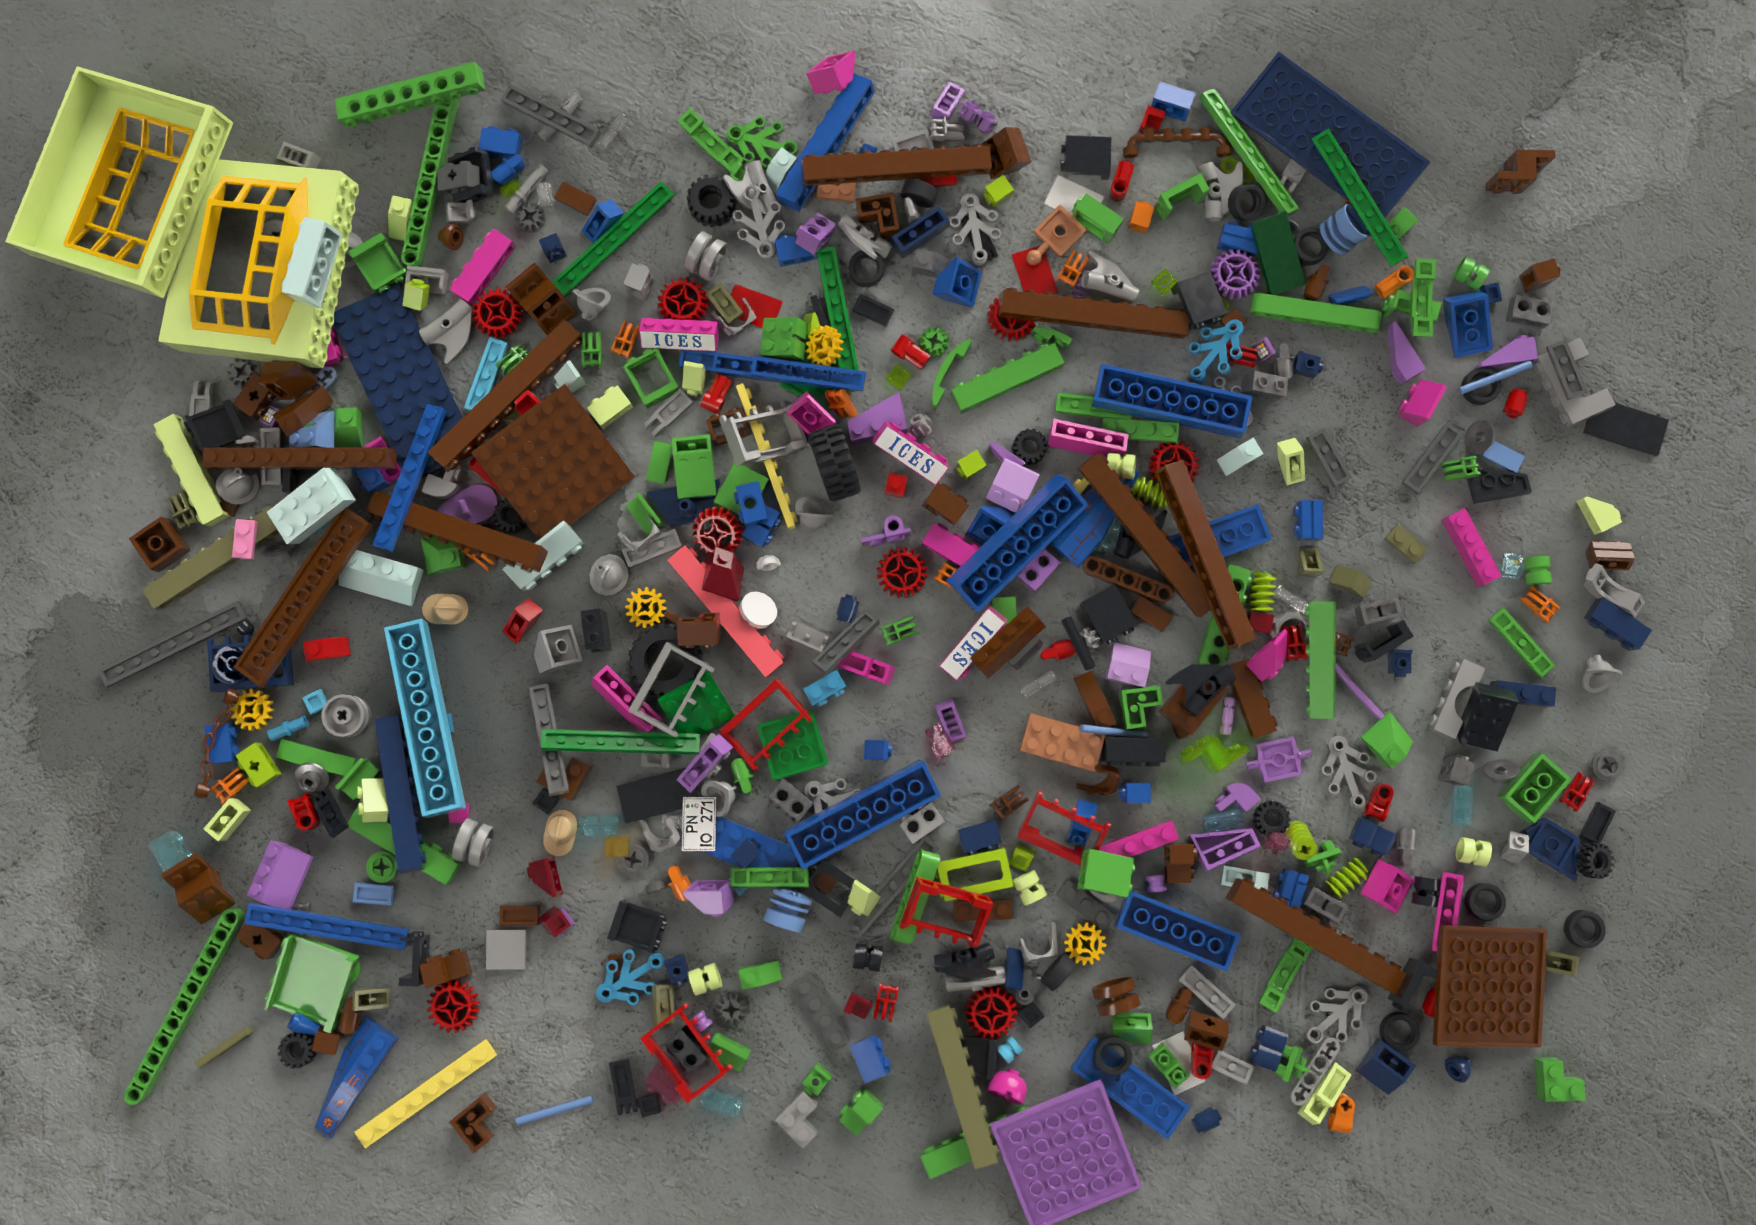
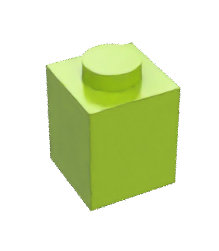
(998, 191)
(416, 294)
(970, 465)

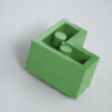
(1134, 702)
(1553, 1085)
(861, 1111)

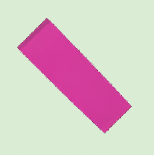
(867, 668)

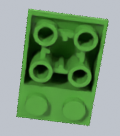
(694, 466)

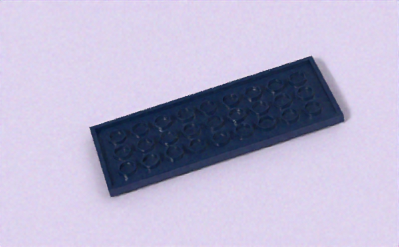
(1293, 107)
(395, 368)

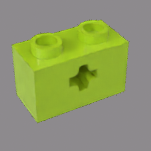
(267, 770)

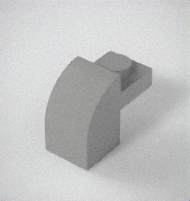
(445, 487)

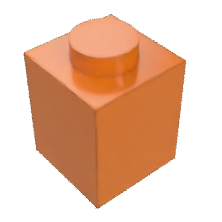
(1141, 216)

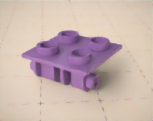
(968, 112)

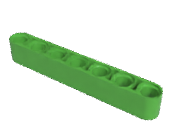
(1316, 313)

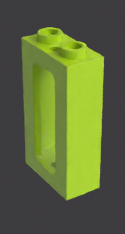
(968, 860)

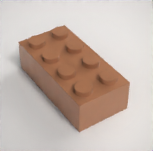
(1061, 743)

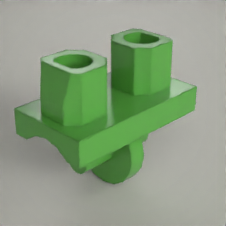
(1329, 853)
(1287, 1072)

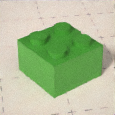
(779, 339)

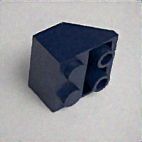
(1385, 1067)

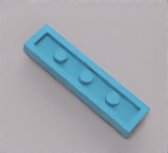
(486, 372)

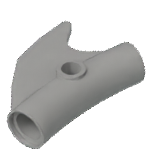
(753, 176)
(1217, 203)
(864, 237)
(1108, 279)
(450, 329)
(958, 984)

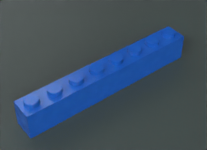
(827, 137)

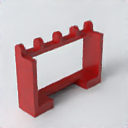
(737, 720)
(1032, 835)
(932, 887)
(653, 1047)

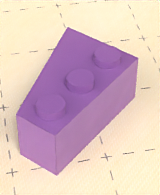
(868, 423)
(1222, 847)

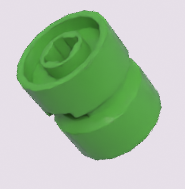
(1466, 268)
(1537, 570)

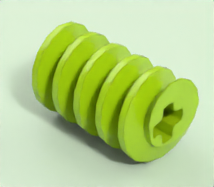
(1149, 492)
(1263, 592)
(1302, 842)
(1347, 877)

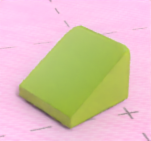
(813, 322)
(1022, 856)

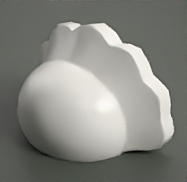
(768, 563)

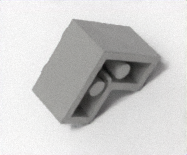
(793, 1118)

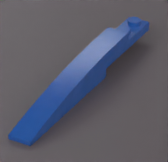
(776, 370)

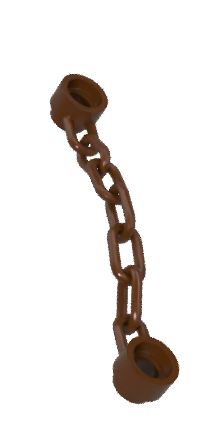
(202, 790)

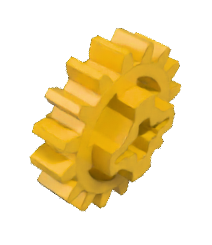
(824, 346)
(640, 602)
(242, 709)
(1092, 937)

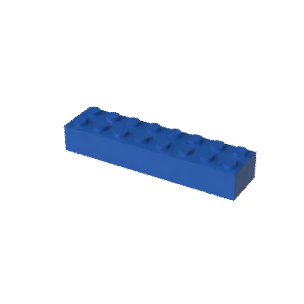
(1171, 401)
(1017, 542)
(861, 813)

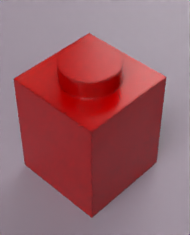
(896, 485)

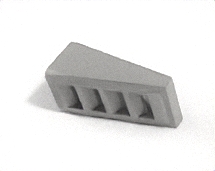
(310, 159)
(911, 211)

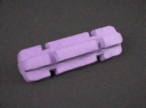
(1227, 716)

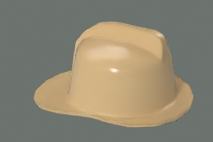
(445, 609)
(560, 832)

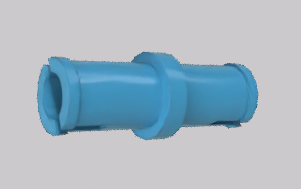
(288, 728)

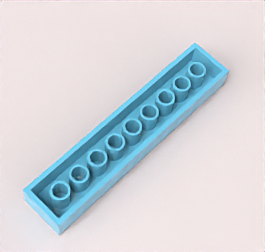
(424, 718)

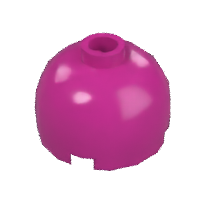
(1008, 1086)

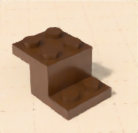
(1520, 171)
(540, 298)
(198, 888)

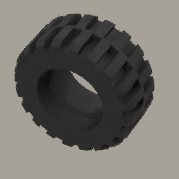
(834, 462)
(640, 654)

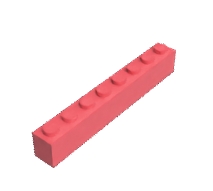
(745, 635)

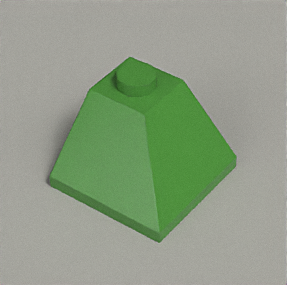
(348, 427)
(441, 557)
(1387, 741)

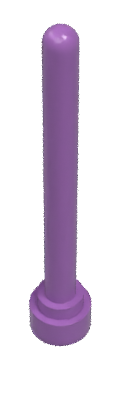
(1358, 693)

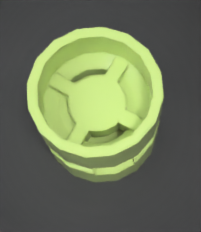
(1123, 465)
(1476, 852)
(1023, 884)
(698, 980)

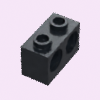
(691, 1046)

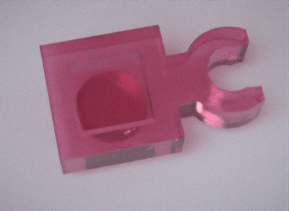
(941, 744)
(1276, 842)

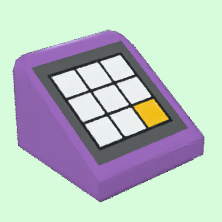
(1265, 350)
(268, 418)

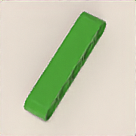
(923, 867)

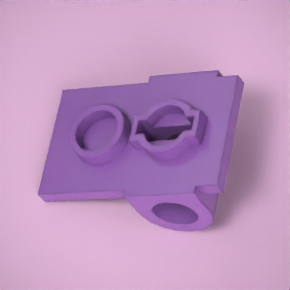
(889, 536)

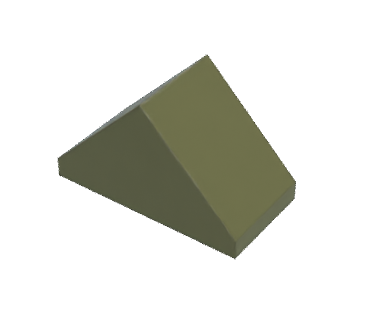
(1309, 562)
(1350, 580)
(1561, 963)
(371, 998)

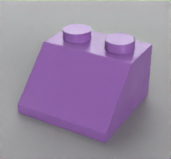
(711, 896)

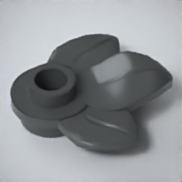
(1031, 985)

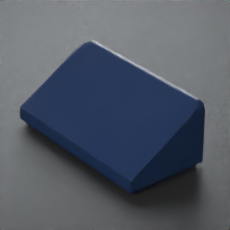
(1014, 969)

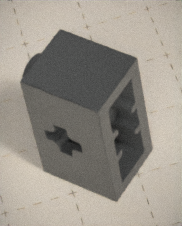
(457, 177)

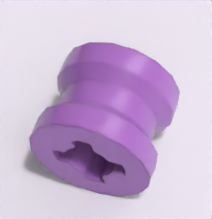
(1156, 883)
(703, 1021)

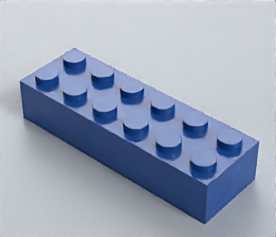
(1177, 930)

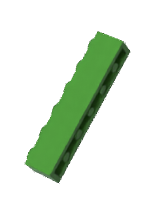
(1007, 378)
(1322, 659)
(438, 863)
(954, 1151)

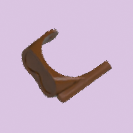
(1105, 787)

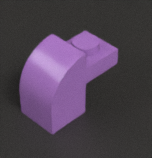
(1240, 794)

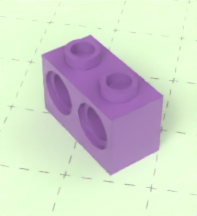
(815, 233)
(1040, 571)

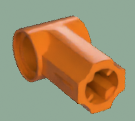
(1393, 282)

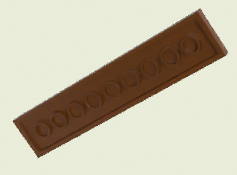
(302, 597)

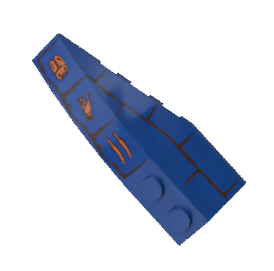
(1087, 529)
(354, 1072)

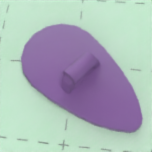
(471, 504)

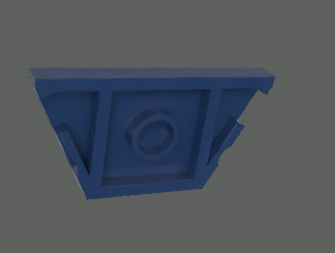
(667, 503)
(1553, 846)

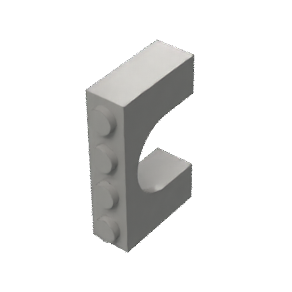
(1575, 409)

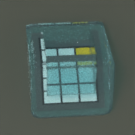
(1512, 565)

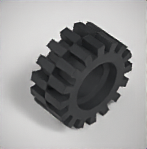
(1036, 437)
(502, 523)
(1259, 818)
(1603, 860)
(289, 1058)

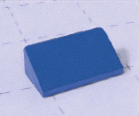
(1350, 295)

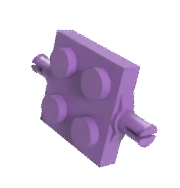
(1278, 759)

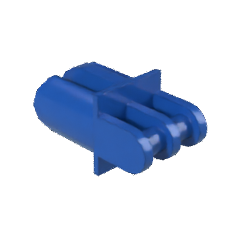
(508, 170)

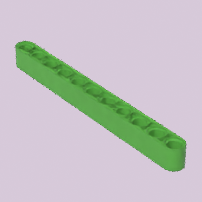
(433, 143)
(178, 1012)

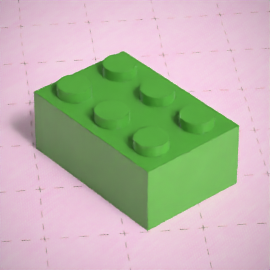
(1534, 788)

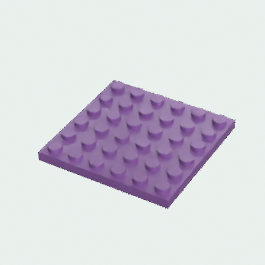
(1066, 1155)

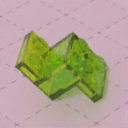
(1212, 753)

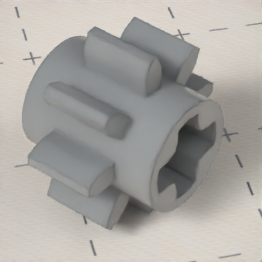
(920, 425)
(1090, 639)

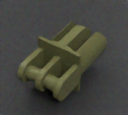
(181, 510)

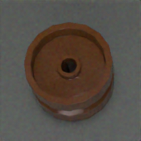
(1116, 996)

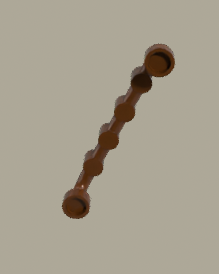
(1184, 136)

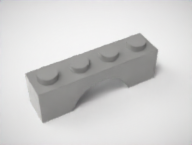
(1445, 720)

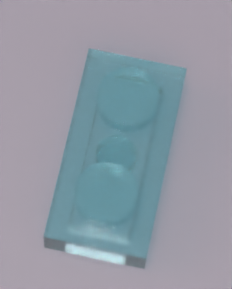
(1222, 820)

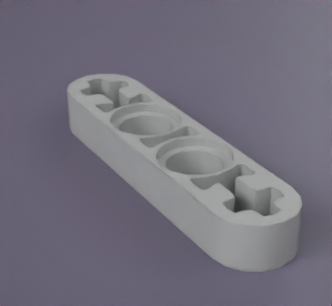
(1318, 1073)

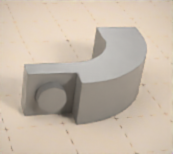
(1601, 585)

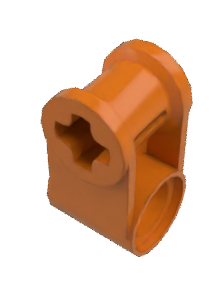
(1342, 1116)

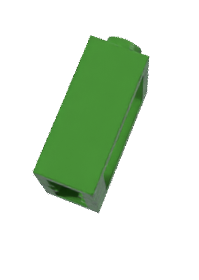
(1096, 218)
(660, 394)

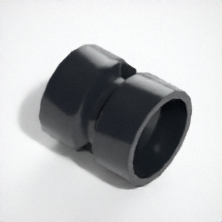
(1426, 884)
(867, 957)

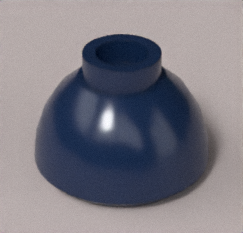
(1458, 1068)

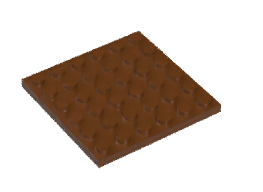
(553, 463)
(1489, 986)

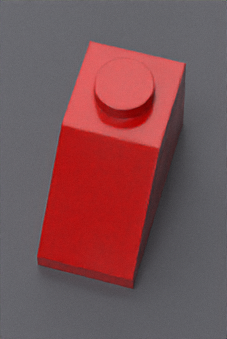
(522, 620)
(326, 649)

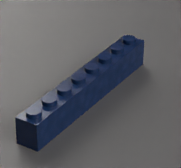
(400, 795)

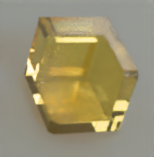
(617, 846)

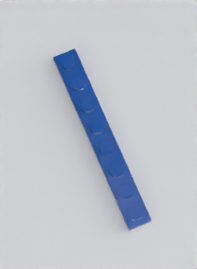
(409, 478)
(325, 926)

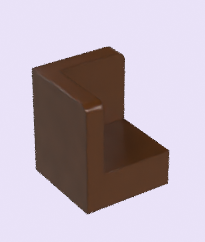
(326, 1042)

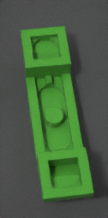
(709, 141)
(1421, 297)
(958, 352)
(301, 754)
(1283, 974)

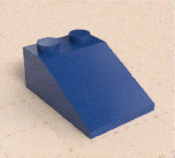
(1468, 323)

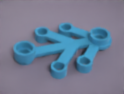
(1218, 348)
(627, 979)

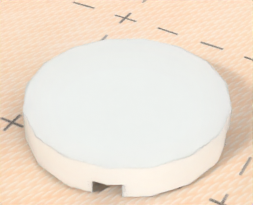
(758, 609)

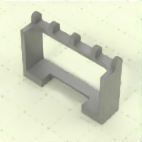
(737, 448)
(642, 694)

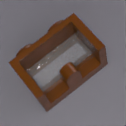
(717, 431)

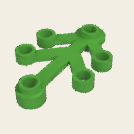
(758, 140)

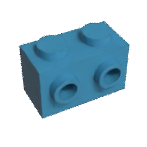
(824, 688)

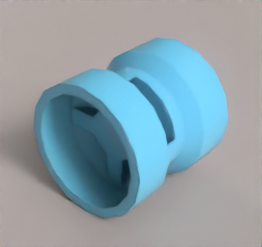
(1010, 1049)

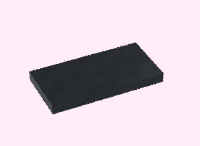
(1629, 428)
(653, 796)

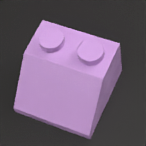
(1012, 485)
(1128, 665)

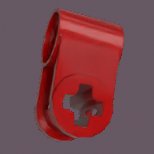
(1378, 803)
(303, 808)
(1201, 1057)

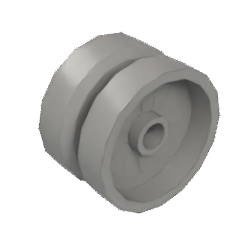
(705, 256)
(343, 706)
(473, 842)

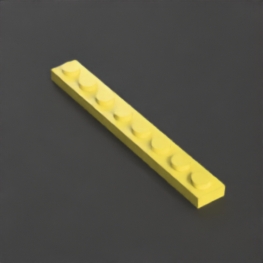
(770, 464)
(425, 1093)

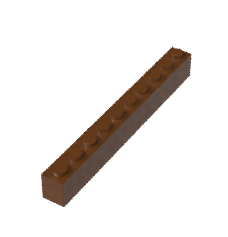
(895, 165)
(1093, 314)
(500, 400)
(299, 458)
(1145, 532)
(465, 535)
(1205, 554)
(1315, 935)

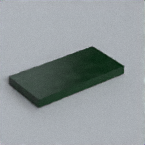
(1277, 253)

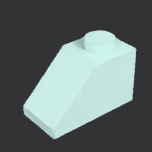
(778, 169)
(570, 376)
(1240, 457)
(1231, 873)

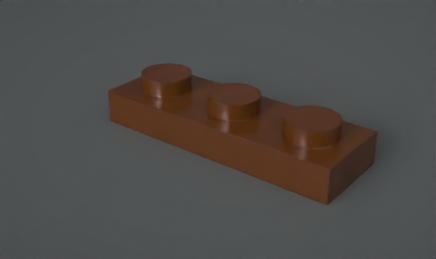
(967, 912)

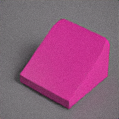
(460, 815)

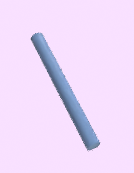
(1495, 377)
(1112, 731)
(554, 1110)

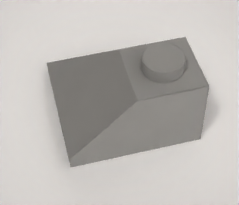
(556, 649)

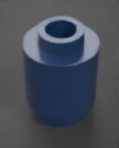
(847, 608)
(1206, 1120)

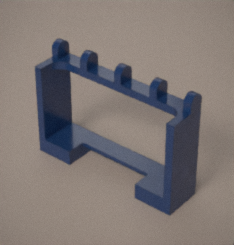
(218, 687)

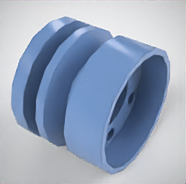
(1343, 230)
(787, 910)

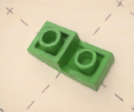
(1044, 335)
(659, 462)
(1168, 1065)

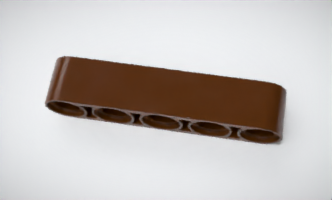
(1137, 580)

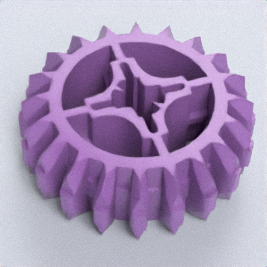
(1240, 279)

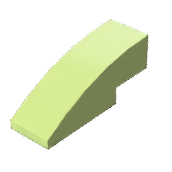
(1325, 1094)

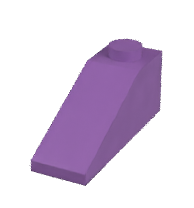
(1515, 353)
(1403, 358)
(704, 763)

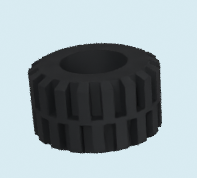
(703, 188)

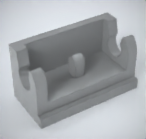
(434, 277)
(808, 636)

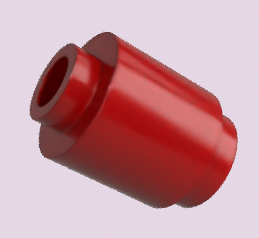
(1515, 403)
(1429, 1003)

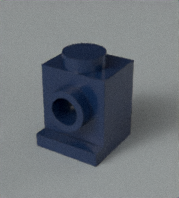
(552, 248)
(1301, 368)
(1394, 657)
(677, 962)

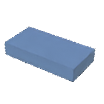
(1503, 457)
(373, 894)

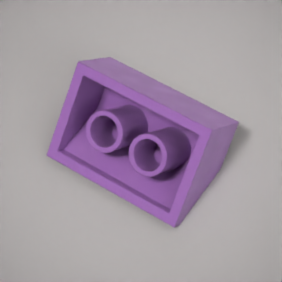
(280, 875)

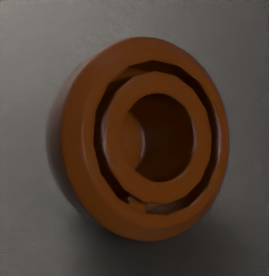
(451, 236)

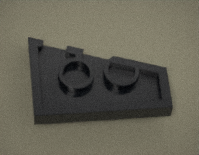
(1497, 485)

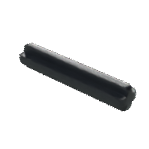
(1078, 643)

